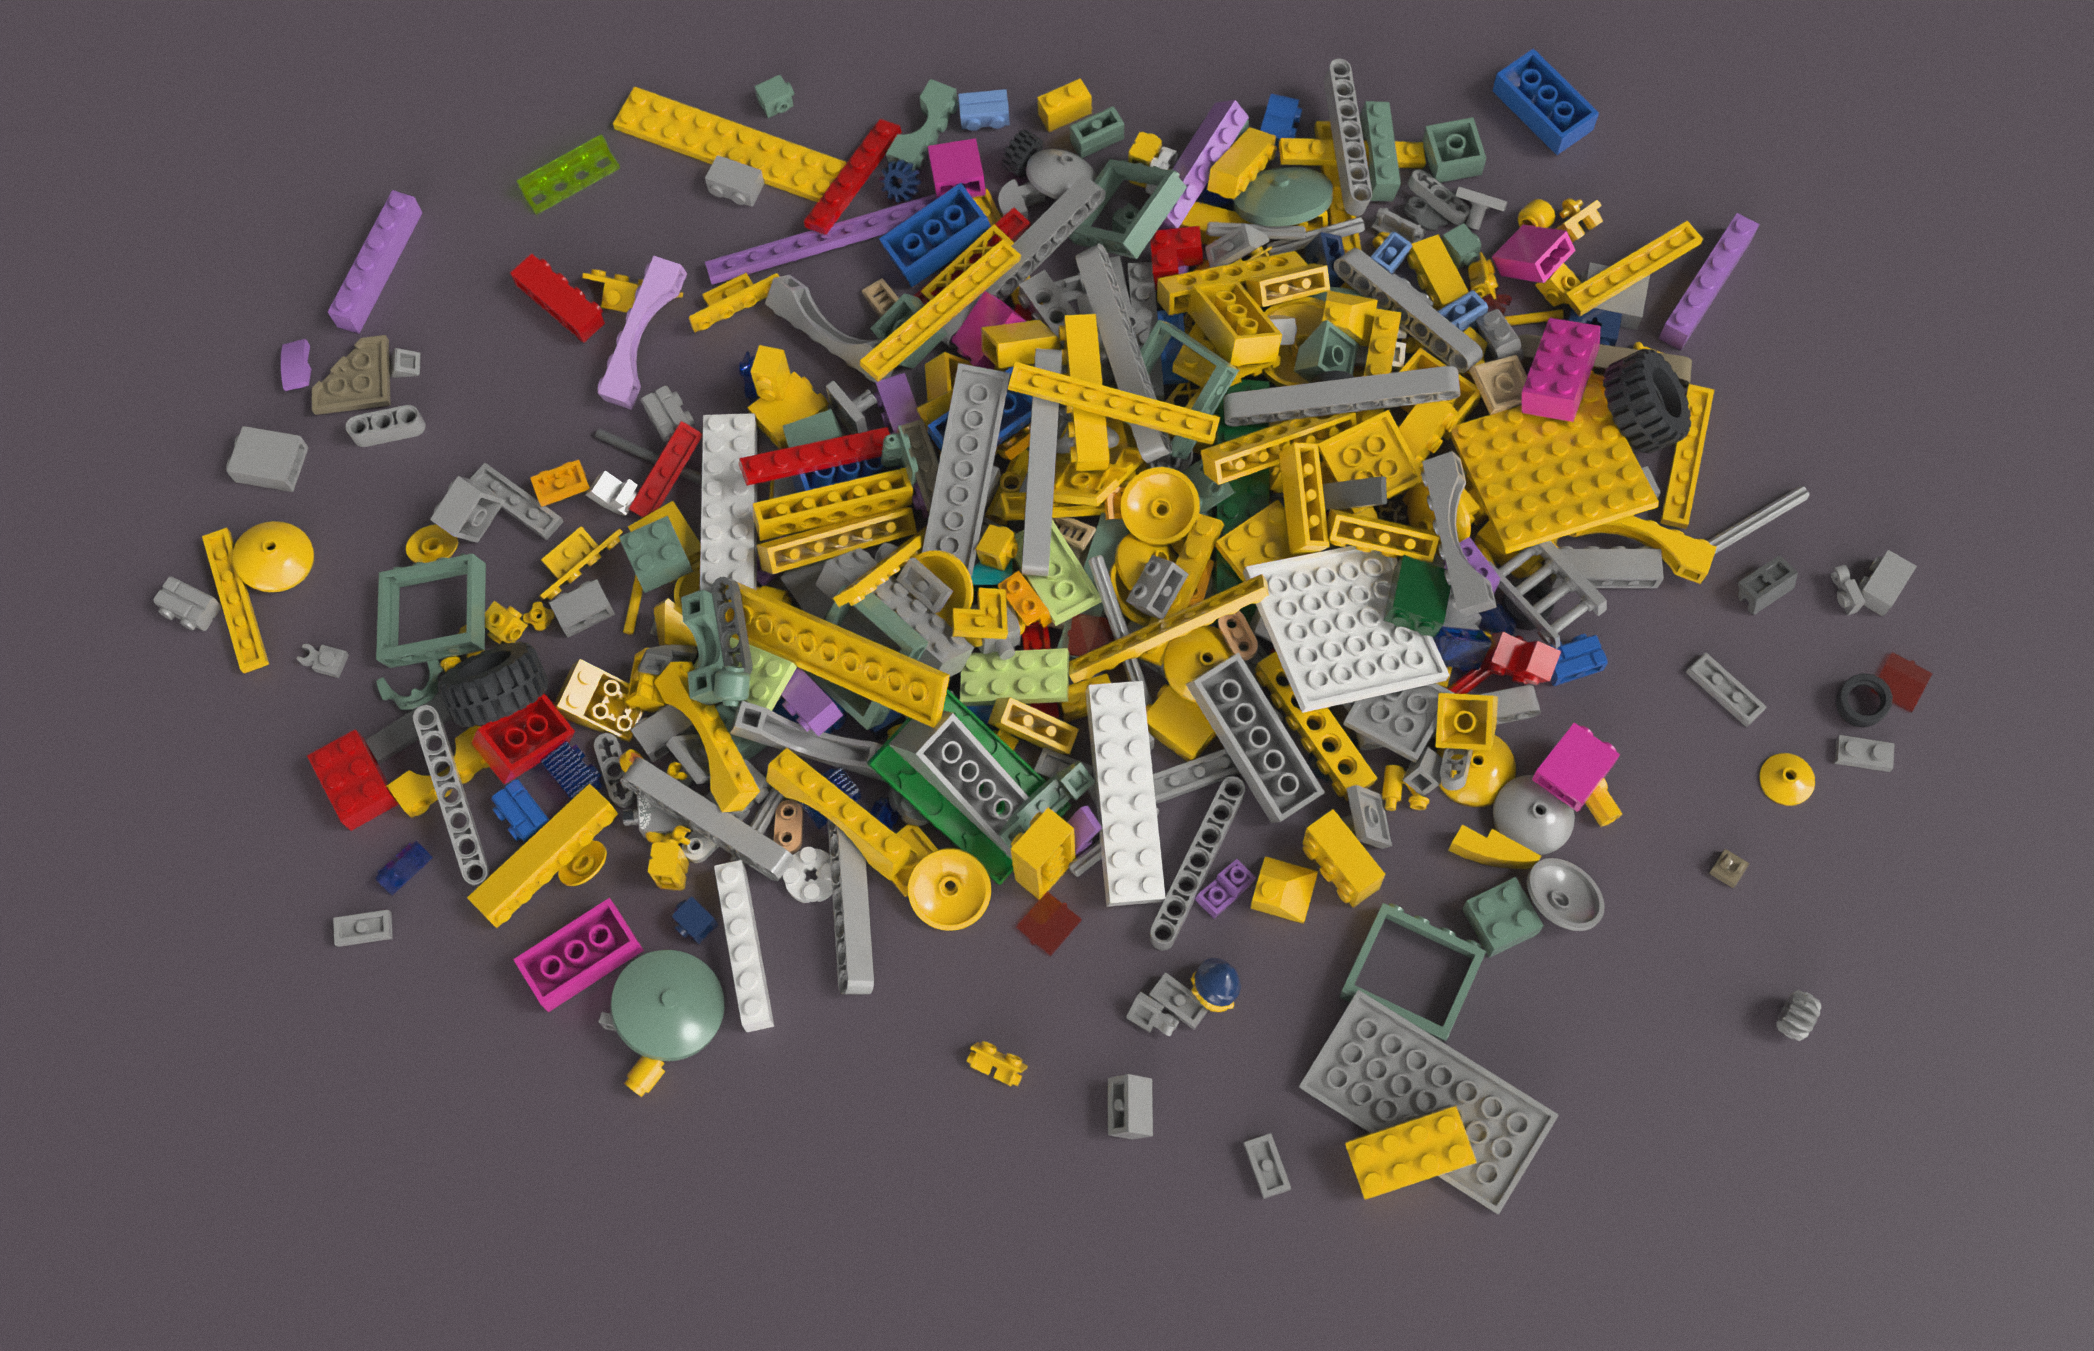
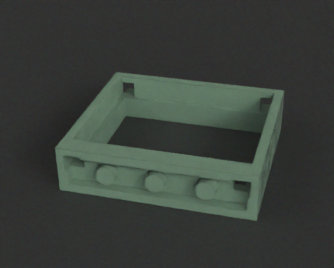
(1148, 219)
(1214, 388)
(388, 611)
(892, 625)
(1442, 936)

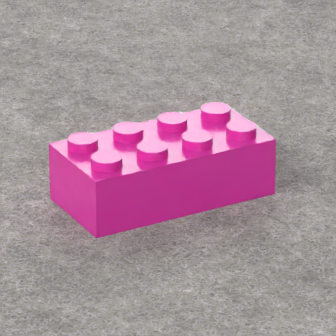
(1561, 369)
(578, 955)

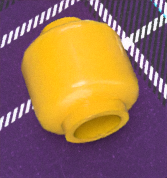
(1537, 213)

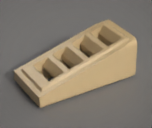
(874, 289)
(1072, 524)

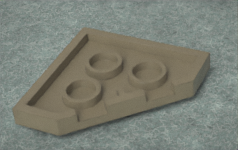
(356, 380)

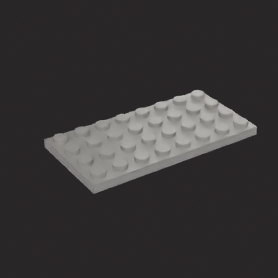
(1391, 1071)

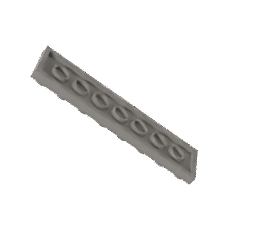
(966, 462)

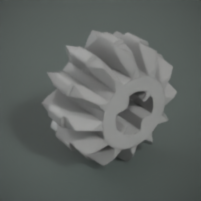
(1798, 1015)

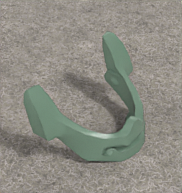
(417, 696)

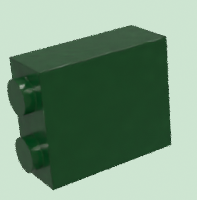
(1418, 596)

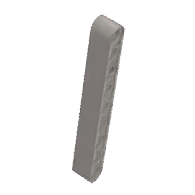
(1039, 243)
(1120, 343)
(1341, 396)
(1041, 474)

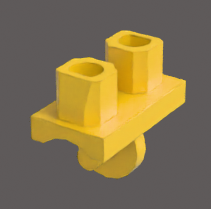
(1588, 215)

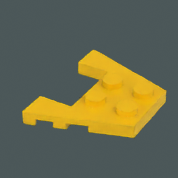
(1198, 369)
(1092, 486)

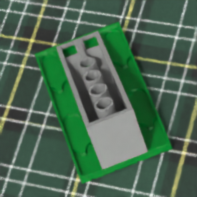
(960, 781)

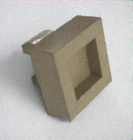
(1729, 868)

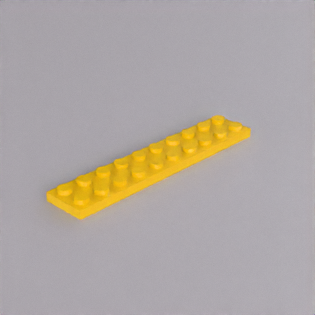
(708, 135)
(843, 657)

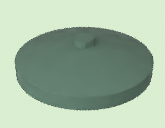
(1284, 197)
(667, 1005)

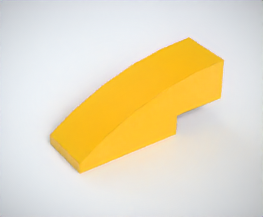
(1492, 851)

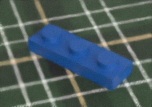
(1172, 349)

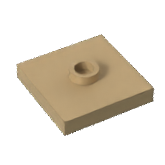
(1500, 383)

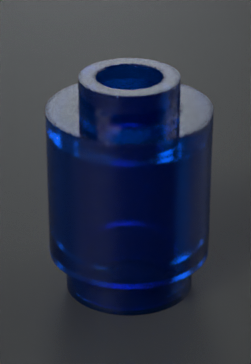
(1498, 620)

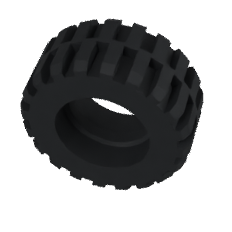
(1647, 401)
(493, 684)

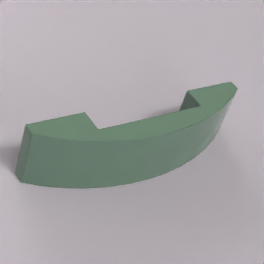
(1053, 794)

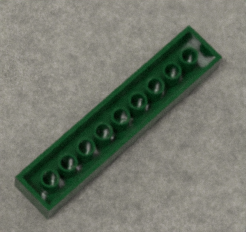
(1249, 498)

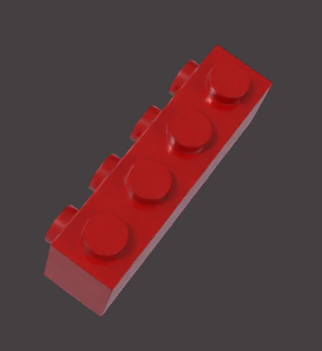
(558, 297)

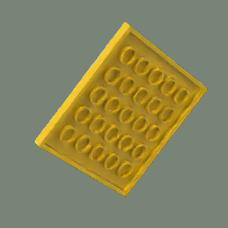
(1552, 474)

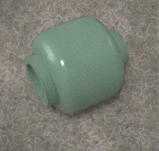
(731, 685)

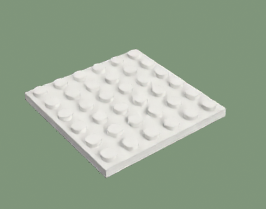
(1332, 630)

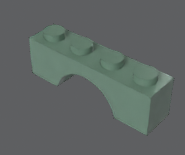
(937, 104)
(1383, 163)
(701, 619)

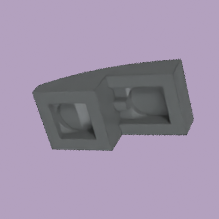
(658, 658)

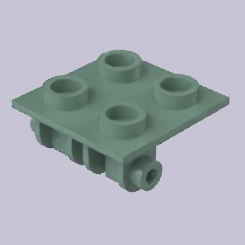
(896, 453)
(1208, 491)

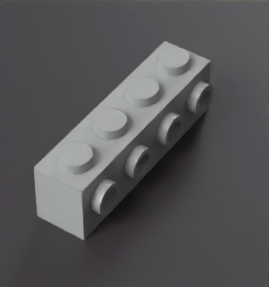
(1615, 566)

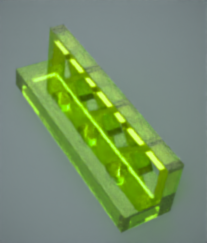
(565, 170)

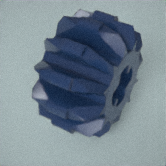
(893, 173)

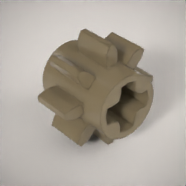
(1398, 515)

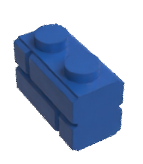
(1578, 659)
(520, 810)

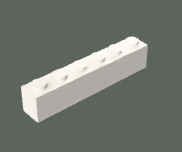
(744, 946)

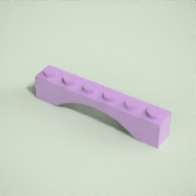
(661, 284)

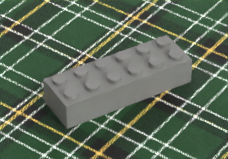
(943, 650)
(1255, 738)

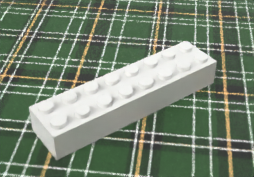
(727, 501)
(1125, 794)

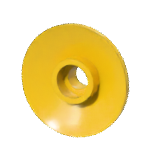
(430, 544)
(1779, 787)
(583, 864)

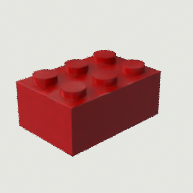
(522, 738)
(352, 780)

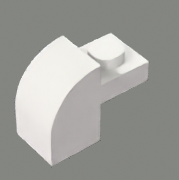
(612, 493)

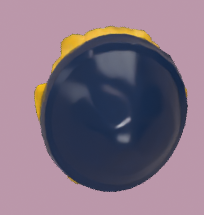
(1216, 985)

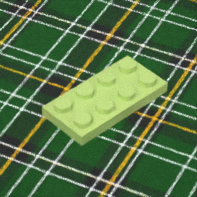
(1067, 587)
(768, 676)
(1026, 677)

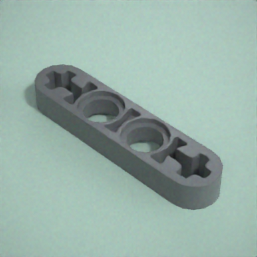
(736, 626)

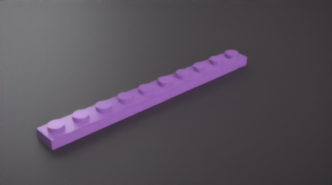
(813, 242)

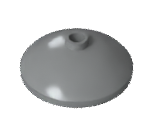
(1056, 171)
(1517, 816)
(1565, 894)

